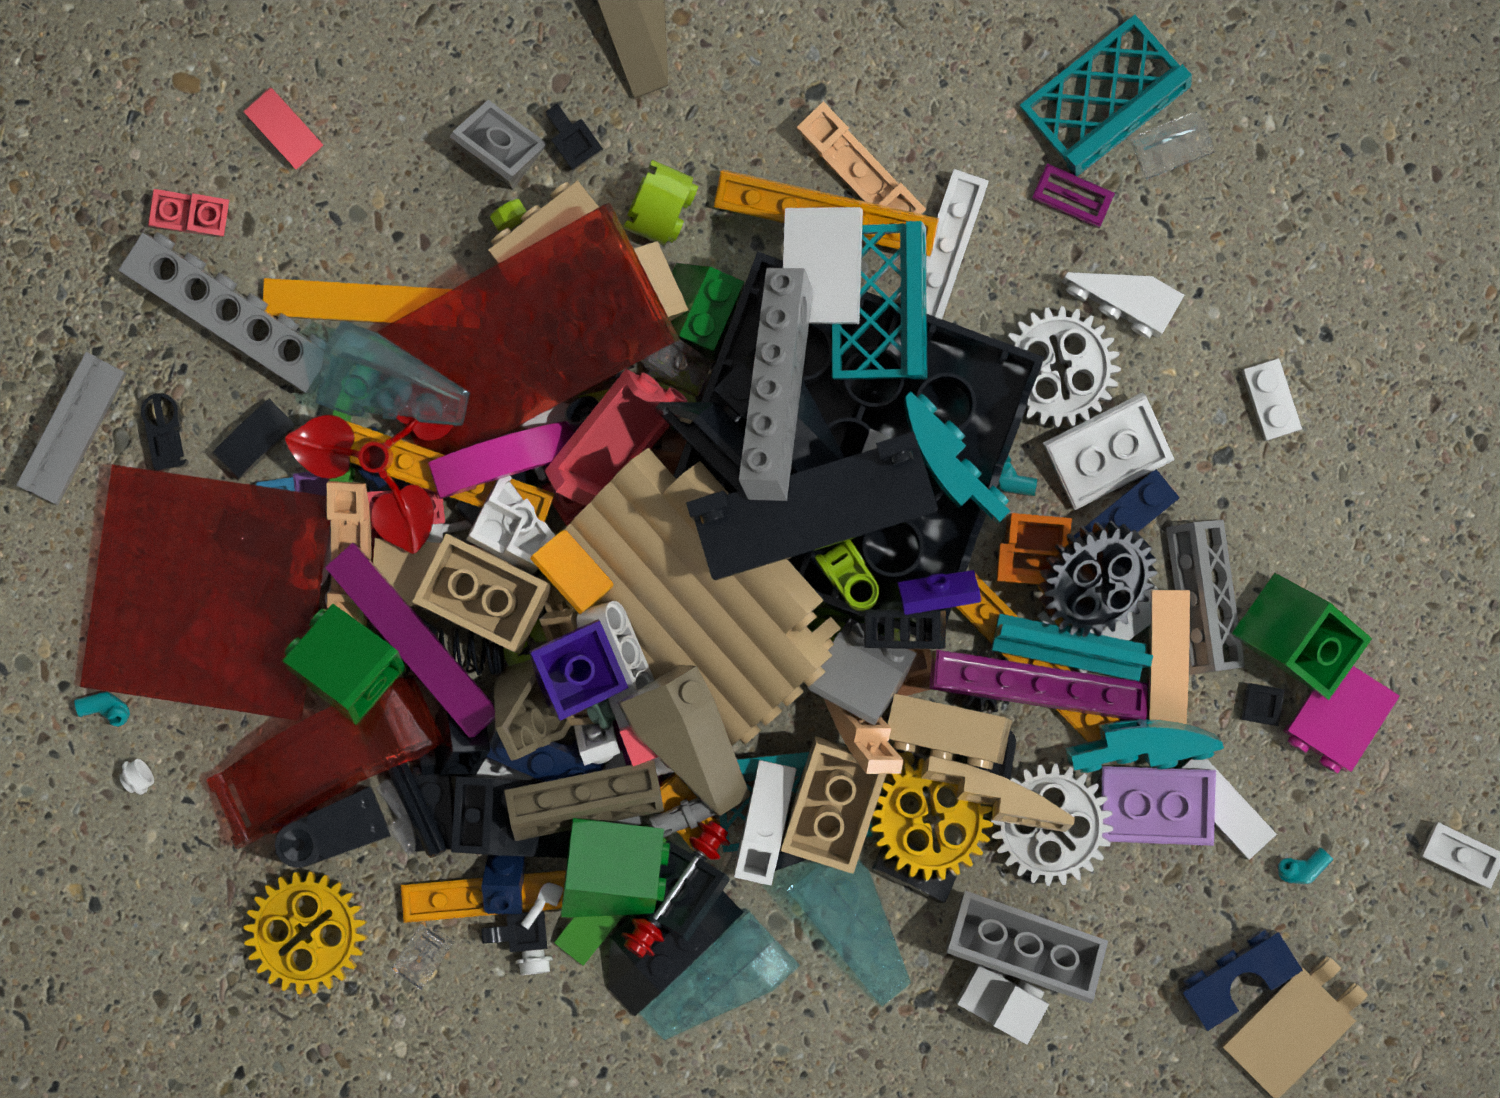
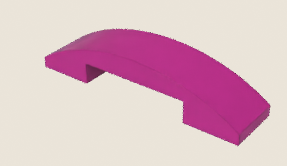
(498, 458)

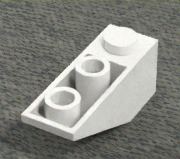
(1135, 298)
(764, 823)

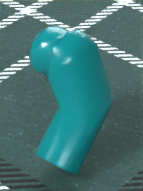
(1013, 483)
(106, 704)
(1304, 871)

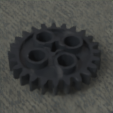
(1097, 579)

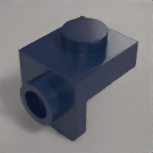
(503, 884)

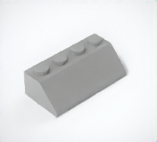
(1026, 946)

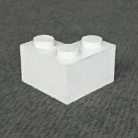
(1003, 1003)

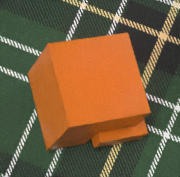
(1028, 544)

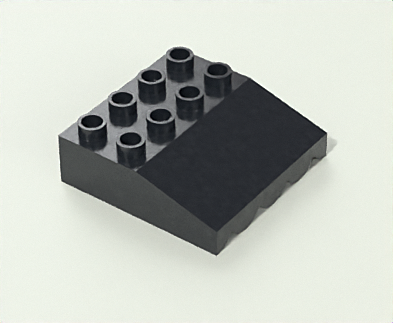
(971, 382)

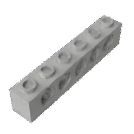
(144, 267)
(776, 384)

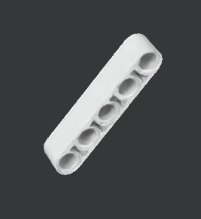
(628, 655)

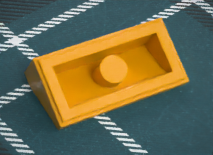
(572, 571)

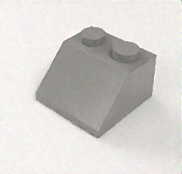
(862, 677)

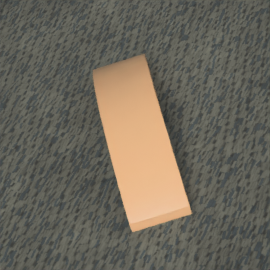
(853, 162)
(349, 524)

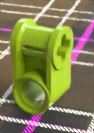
(847, 573)

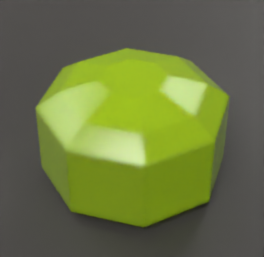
(508, 215)

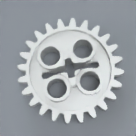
(1092, 361)
(1078, 802)

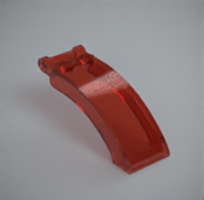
(323, 759)

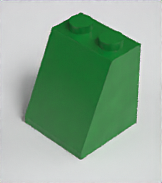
(710, 304)
(1302, 635)
(344, 662)
(613, 869)

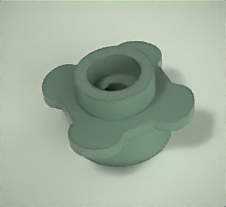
(601, 714)

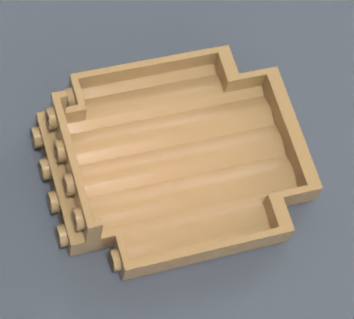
(739, 630)

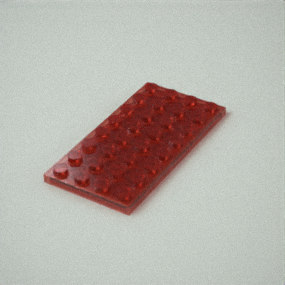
(538, 328)

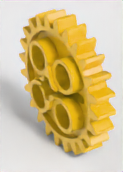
(897, 824)
(326, 958)

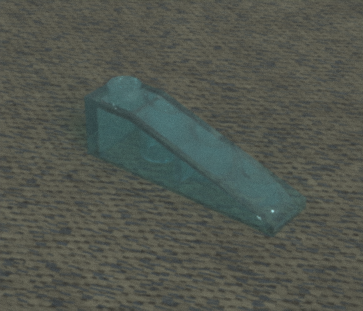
(376, 376)
(855, 924)
(728, 974)

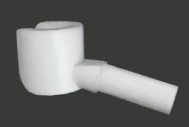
(438, 529)
(550, 894)

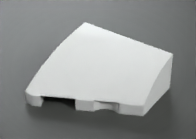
(509, 527)

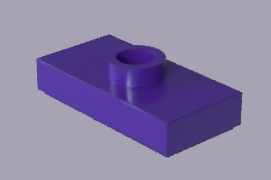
(939, 592)

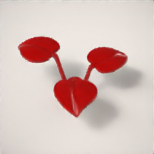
(398, 517)

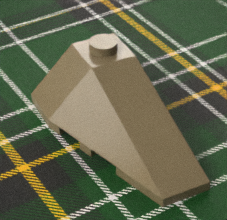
(522, 712)
(687, 733)

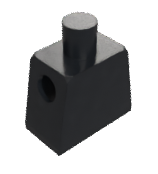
(458, 752)

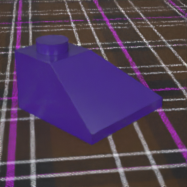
(577, 670)

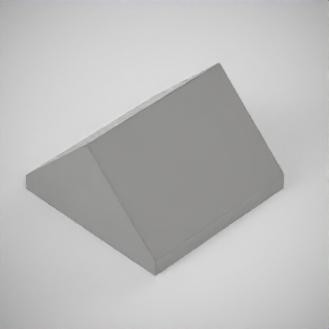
(498, 143)

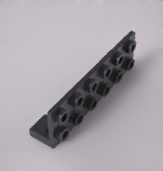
(820, 509)

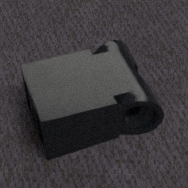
(333, 830)

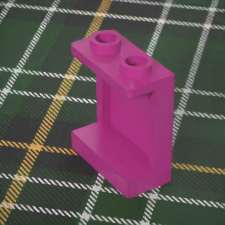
(1343, 724)

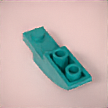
(939, 447)
(1157, 740)

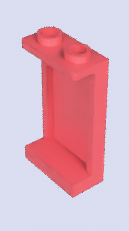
(611, 436)

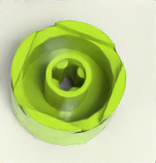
(660, 203)

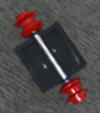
(689, 891)

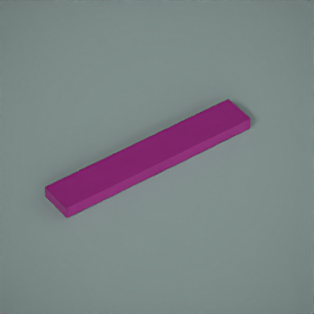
(412, 639)
(1038, 685)

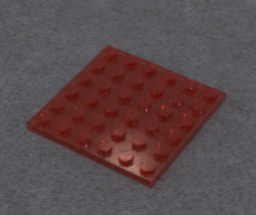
(204, 591)

